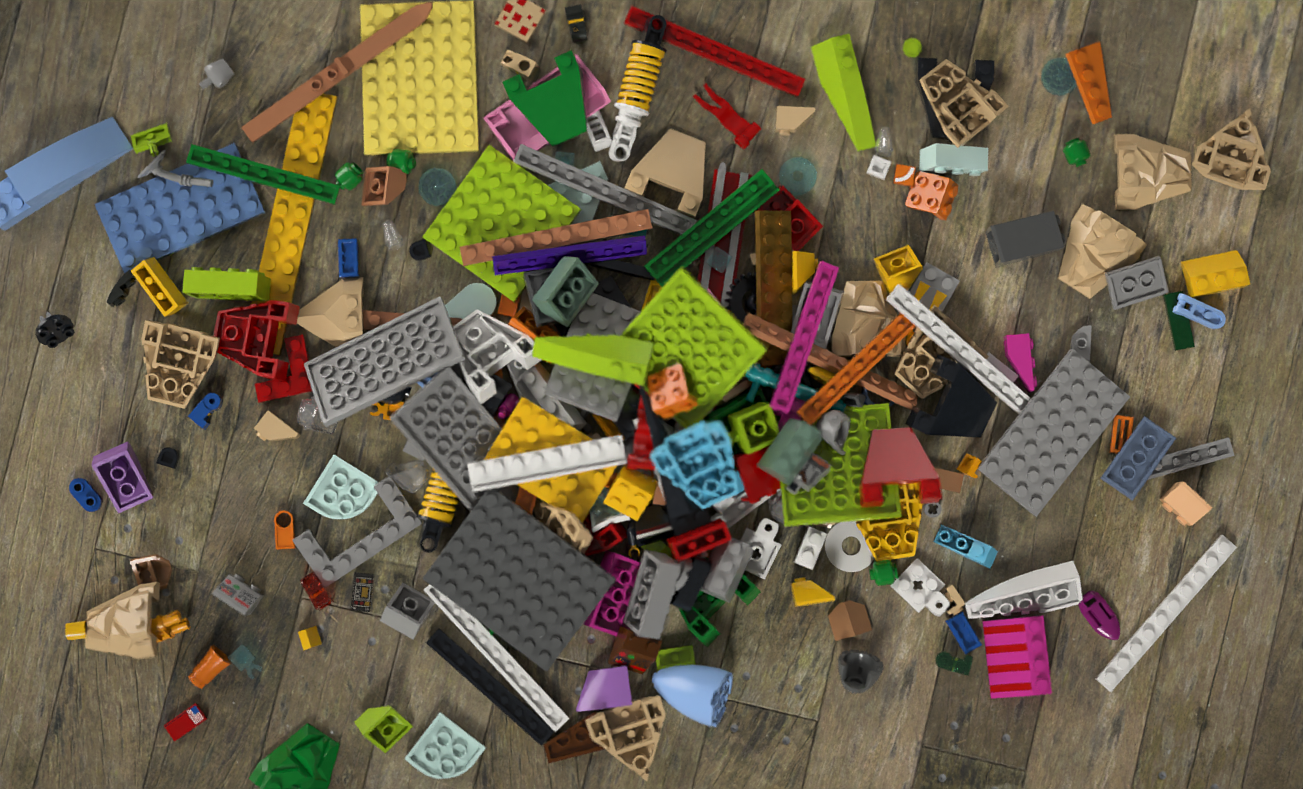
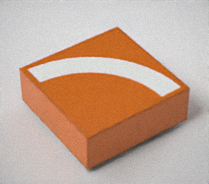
(904, 175)

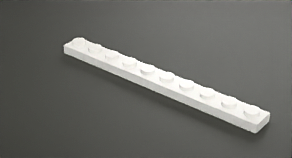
(958, 349)
(1166, 613)
(501, 660)

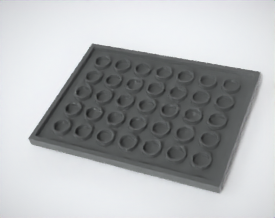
(519, 578)

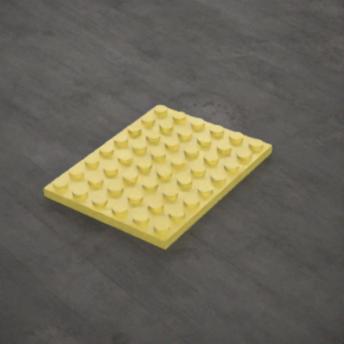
(424, 85)

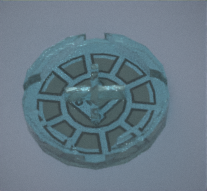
(1058, 77)
(436, 186)

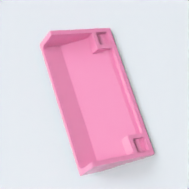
(513, 127)

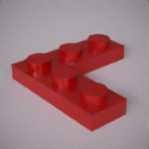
(294, 384)

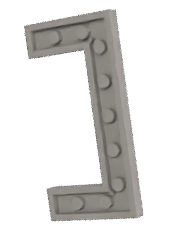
(402, 523)

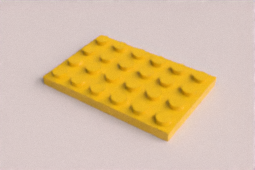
(536, 429)

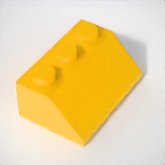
(1215, 274)

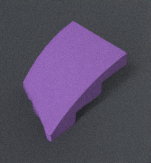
(605, 689)

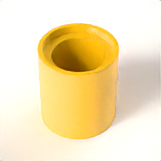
(75, 630)

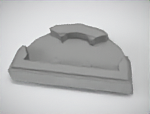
(1082, 341)

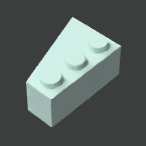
(954, 160)

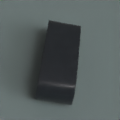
(688, 593)

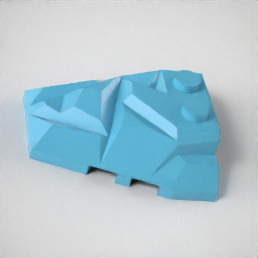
(699, 462)

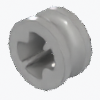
(938, 509)

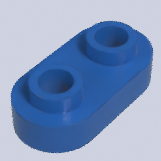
(86, 493)

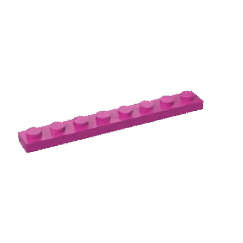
(804, 337)

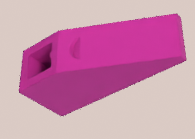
(1018, 353)

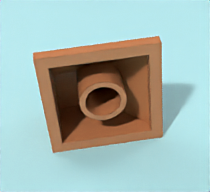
(382, 185)

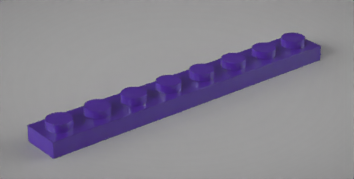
(585, 252)

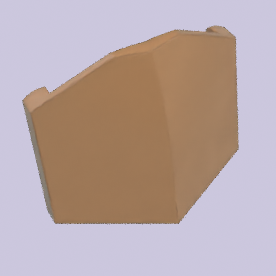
(152, 569)
(849, 620)

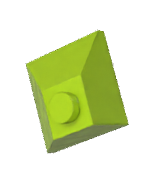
(383, 726)

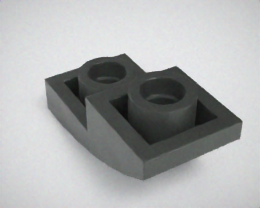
(117, 294)

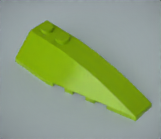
(843, 85)
(604, 356)

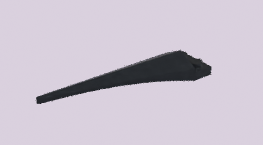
(681, 510)

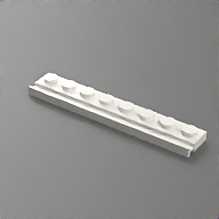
(546, 463)

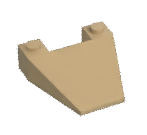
(677, 164)

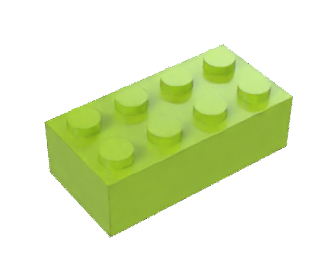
(226, 284)

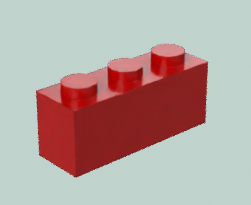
(699, 540)

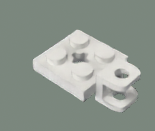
(768, 548)
(928, 596)

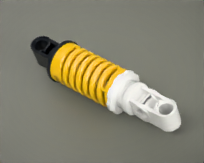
(637, 85)
(437, 512)

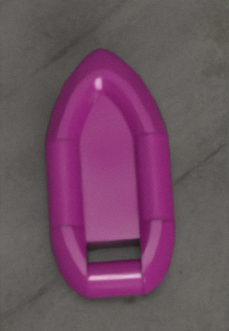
(1100, 616)

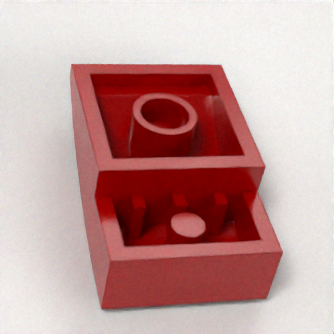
(803, 223)

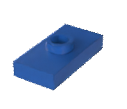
(348, 258)
(963, 632)

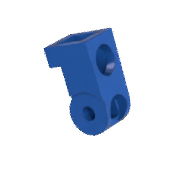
(209, 404)

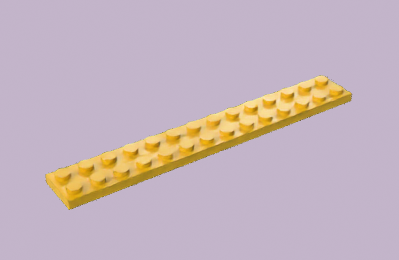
(292, 211)

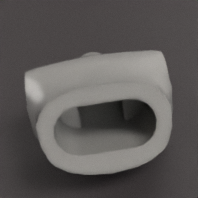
(217, 73)

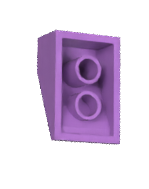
(122, 477)

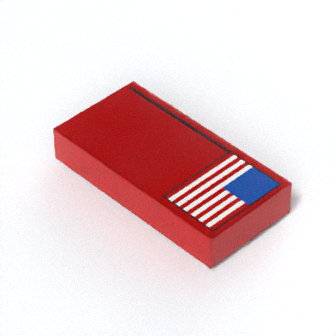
(185, 722)

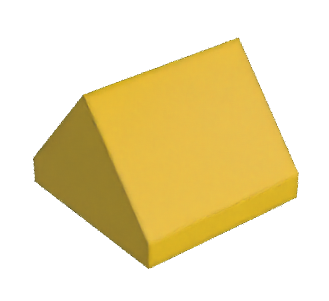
(309, 638)

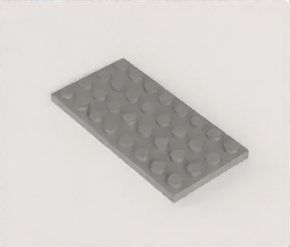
(383, 361)
(449, 432)
(1053, 432)

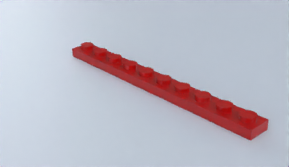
(720, 53)

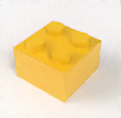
(630, 492)

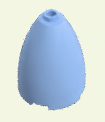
(695, 691)

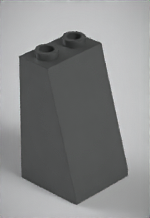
(1025, 238)

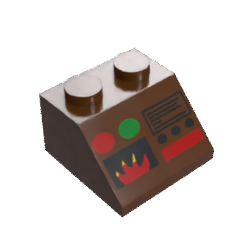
(634, 651)

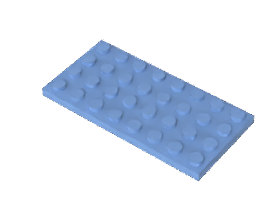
(169, 217)

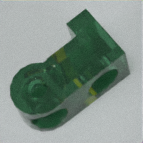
(946, 661)

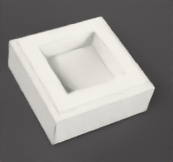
(878, 167)

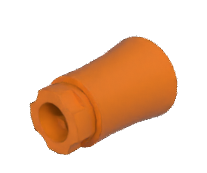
(209, 667)

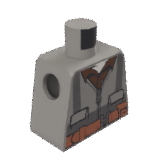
(810, 474)

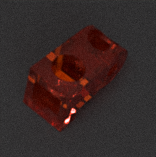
(316, 591)

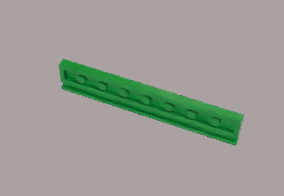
(712, 227)

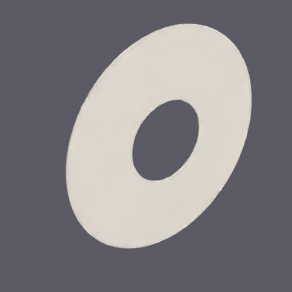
(838, 557)

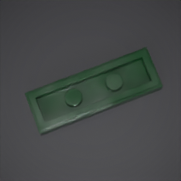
(1178, 324)

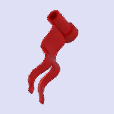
(730, 119)
(642, 444)

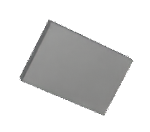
(1136, 282)

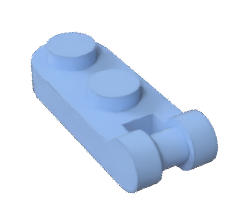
(1199, 312)

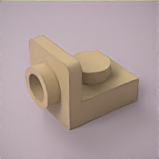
(953, 596)

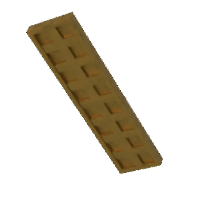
(773, 277)

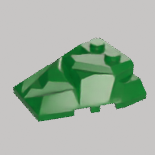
(299, 762)

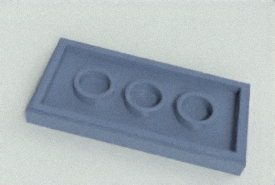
(1138, 458)

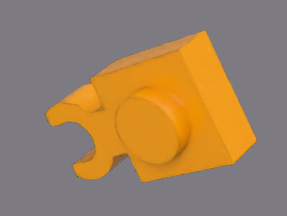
(387, 410)

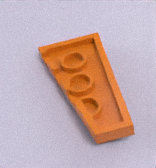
(1090, 77)

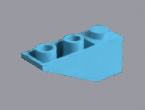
(966, 546)

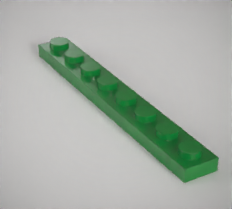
(263, 174)

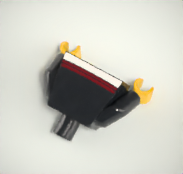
(649, 528)

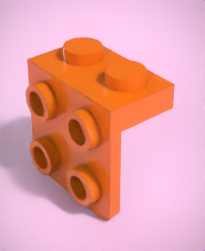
(932, 194)
(670, 392)

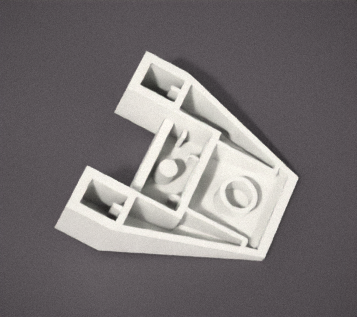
(488, 348)

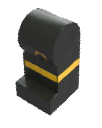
(576, 23)

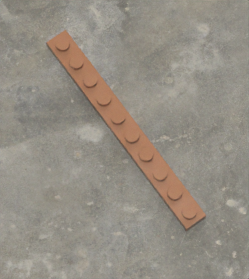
(557, 237)
(831, 362)

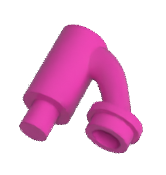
(508, 406)

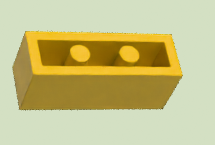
(159, 286)

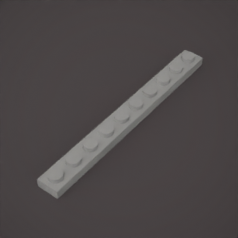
(601, 189)

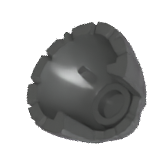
(858, 670)

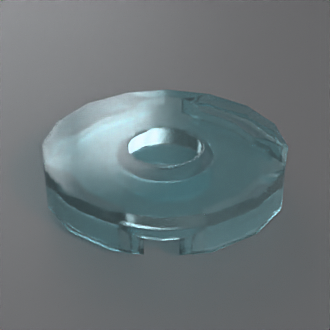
(806, 168)

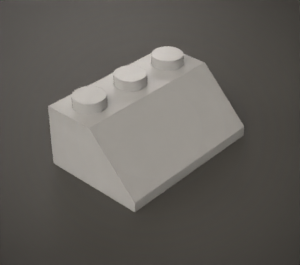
(727, 568)

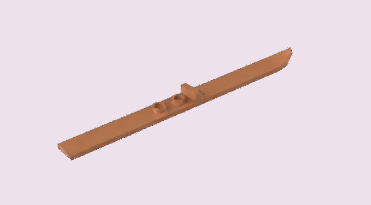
(337, 71)

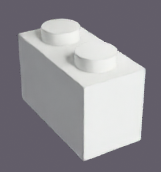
(810, 548)

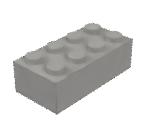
(652, 594)

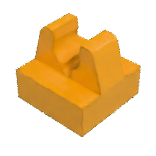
(969, 465)

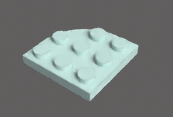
(341, 491)
(444, 750)

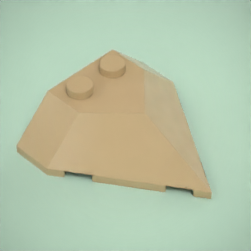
(1234, 156)
(336, 312)
(563, 524)
(630, 732)

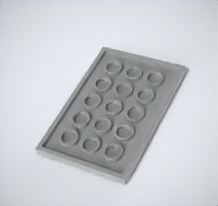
(586, 390)

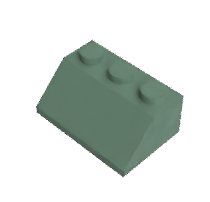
(565, 290)
(790, 450)

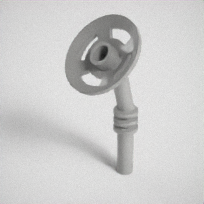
(186, 180)

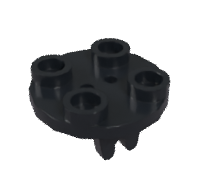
(54, 329)

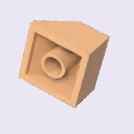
(1184, 503)

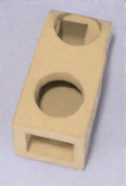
(520, 65)

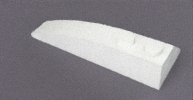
(1034, 591)

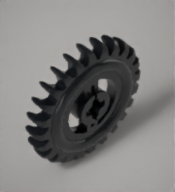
(737, 294)

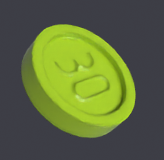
(912, 47)

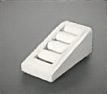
(601, 140)

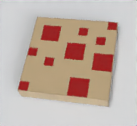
(520, 18)

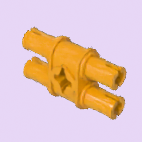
(168, 625)

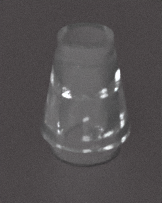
(884, 142)
(392, 237)

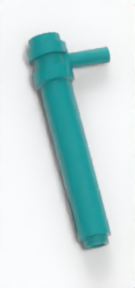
(767, 377)

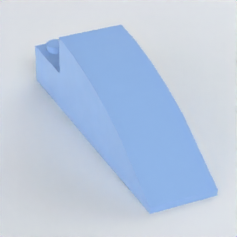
(58, 169)

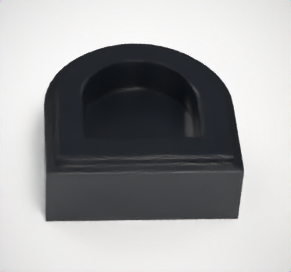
(419, 250)
(168, 457)

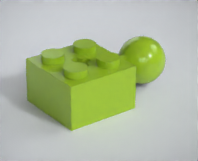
(753, 428)

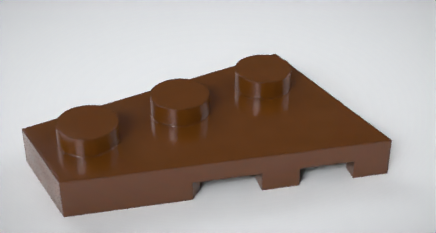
(571, 743)

